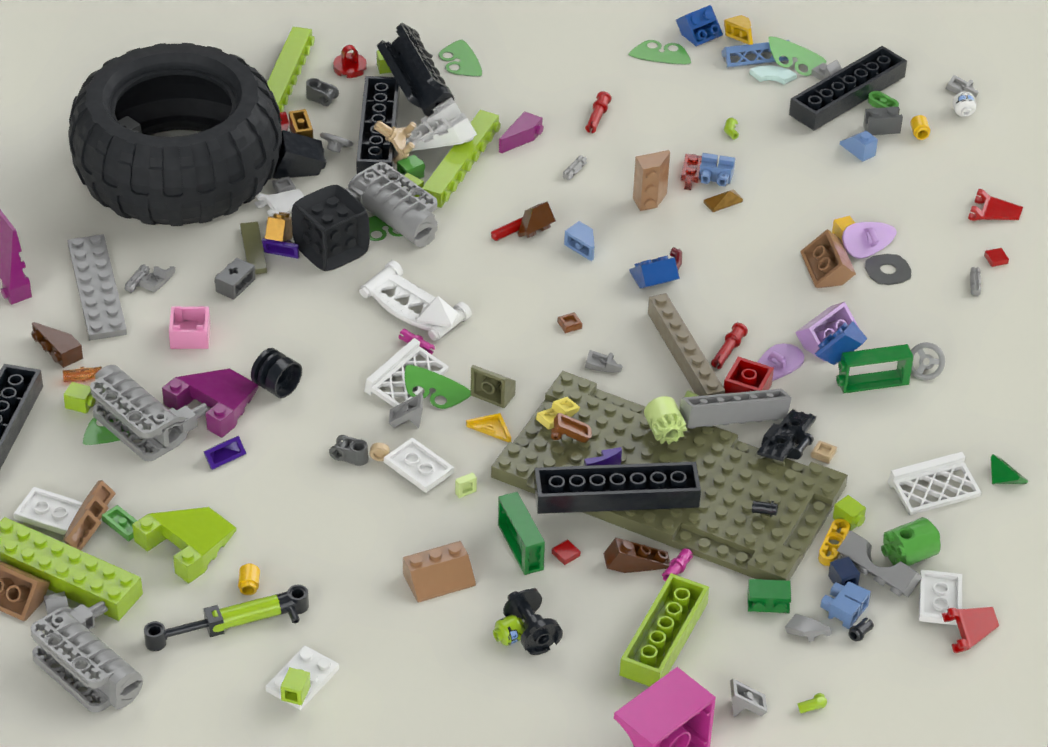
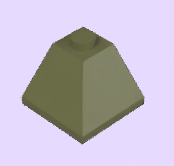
(491, 386)

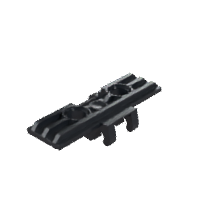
(781, 438)

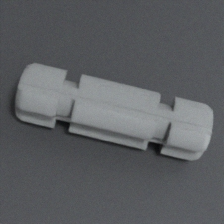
(574, 167)
(134, 280)
(975, 281)

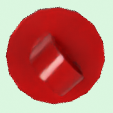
(349, 63)

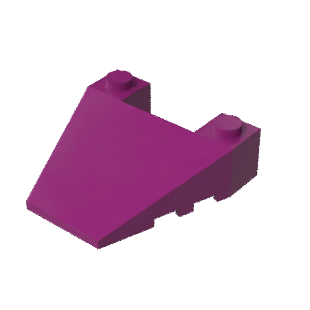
(14, 281)
(220, 390)

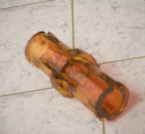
(80, 374)

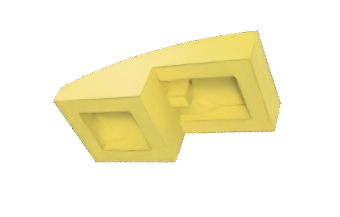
(564, 406)

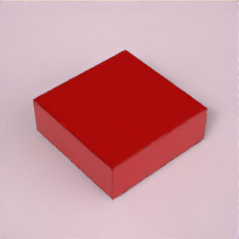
(996, 257)
(566, 552)

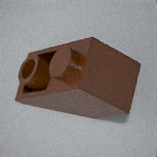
(536, 218)

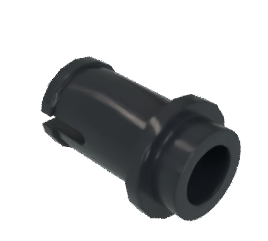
(765, 508)
(858, 631)

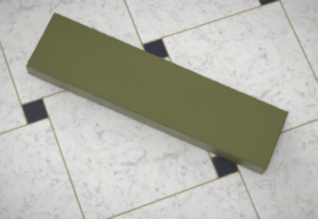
(253, 246)

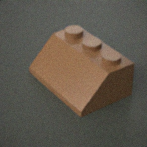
(651, 179)
(827, 261)
(438, 571)
(20, 591)

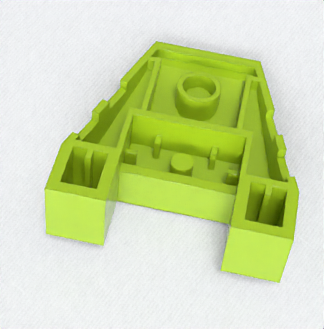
(194, 531)

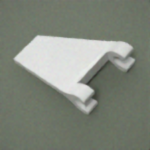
(279, 202)

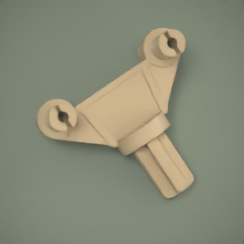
(397, 137)

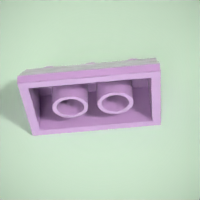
(822, 325)

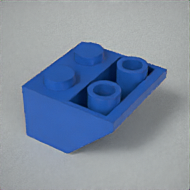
(700, 26)
(655, 271)
(845, 339)

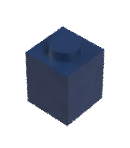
(843, 571)

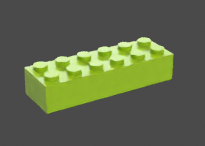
(664, 630)

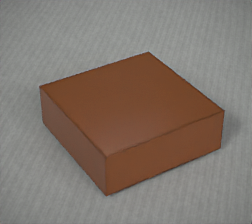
(569, 322)

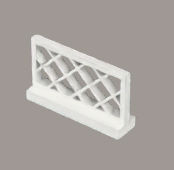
(392, 367)
(925, 471)

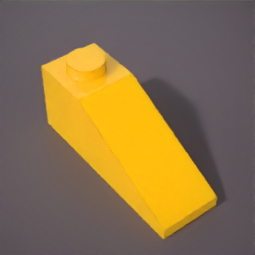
(739, 29)

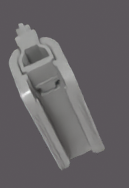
(396, 203)
(140, 414)
(84, 658)

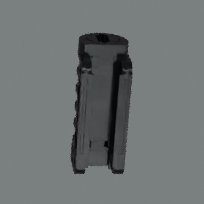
(415, 70)

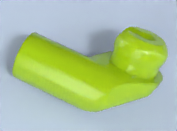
(729, 128)
(818, 702)

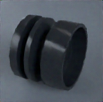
(276, 372)

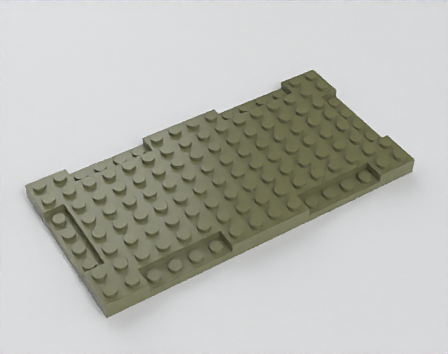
(728, 474)

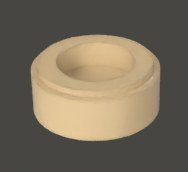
(379, 451)

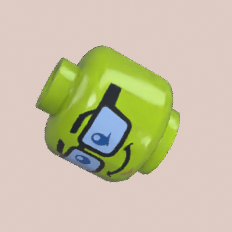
(508, 630)

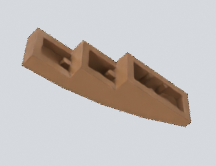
(89, 515)

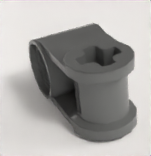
(319, 91)
(351, 450)

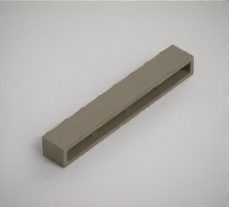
(683, 346)

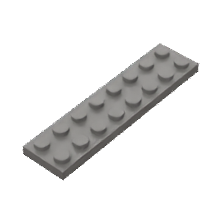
(97, 287)

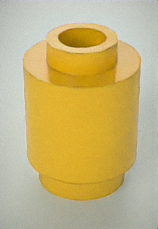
(920, 127)
(248, 579)

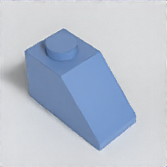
(861, 145)
(580, 239)

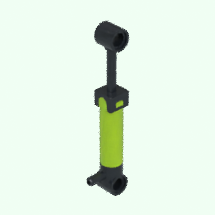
(293, 602)

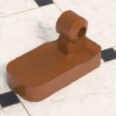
(571, 427)

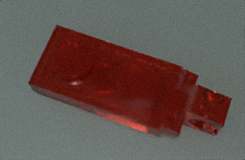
(691, 170)

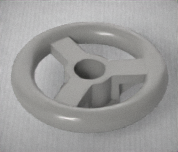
(335, 142)
(941, 361)

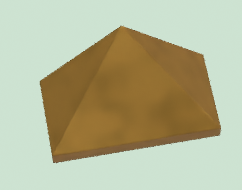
(723, 200)

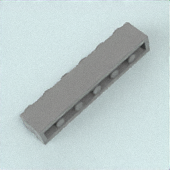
(735, 408)

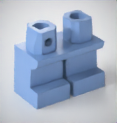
(721, 174)
(848, 603)

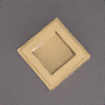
(823, 452)

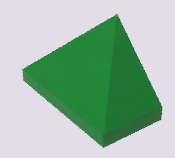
(1003, 473)

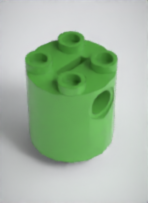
(911, 542)

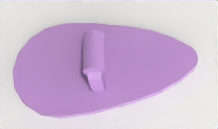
(867, 238)
(783, 358)

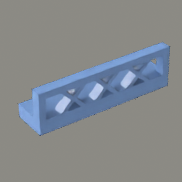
(743, 50)

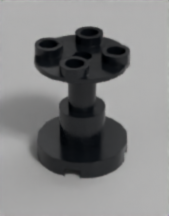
(538, 632)

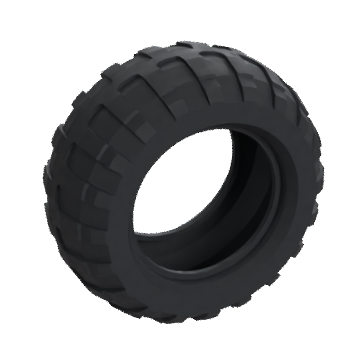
(177, 176)

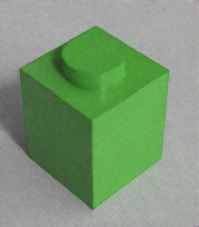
(411, 165)

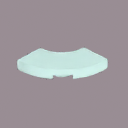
(773, 73)

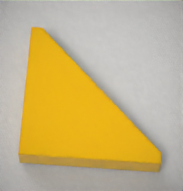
(490, 425)

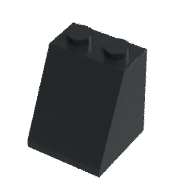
(299, 156)

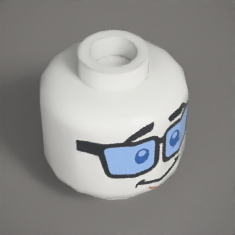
(964, 104)

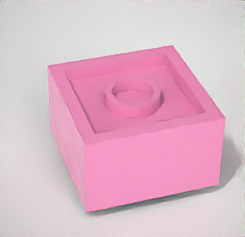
(189, 327)

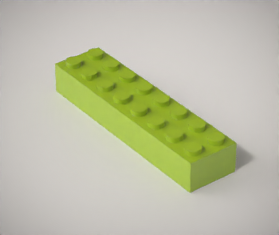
(69, 569)

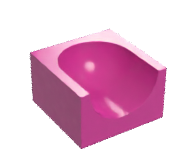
(670, 713)

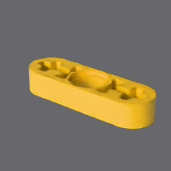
(833, 535)

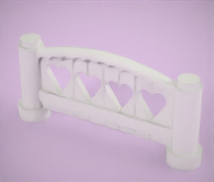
(391, 278)

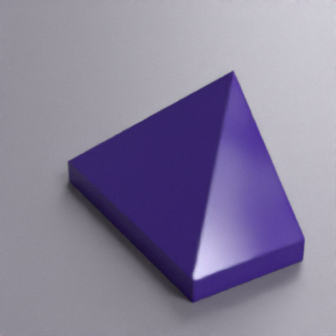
(284, 248)
(224, 452)

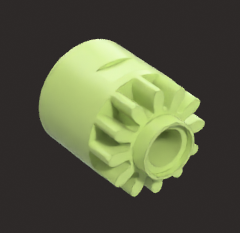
(665, 419)

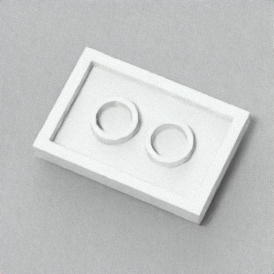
(419, 465)
(47, 510)
(938, 594)
(307, 659)

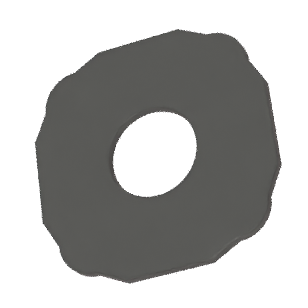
(902, 273)

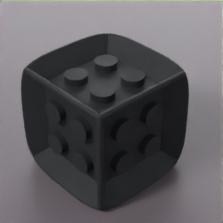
(330, 227)

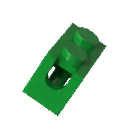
(769, 596)

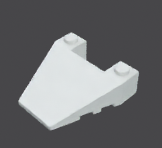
(442, 128)

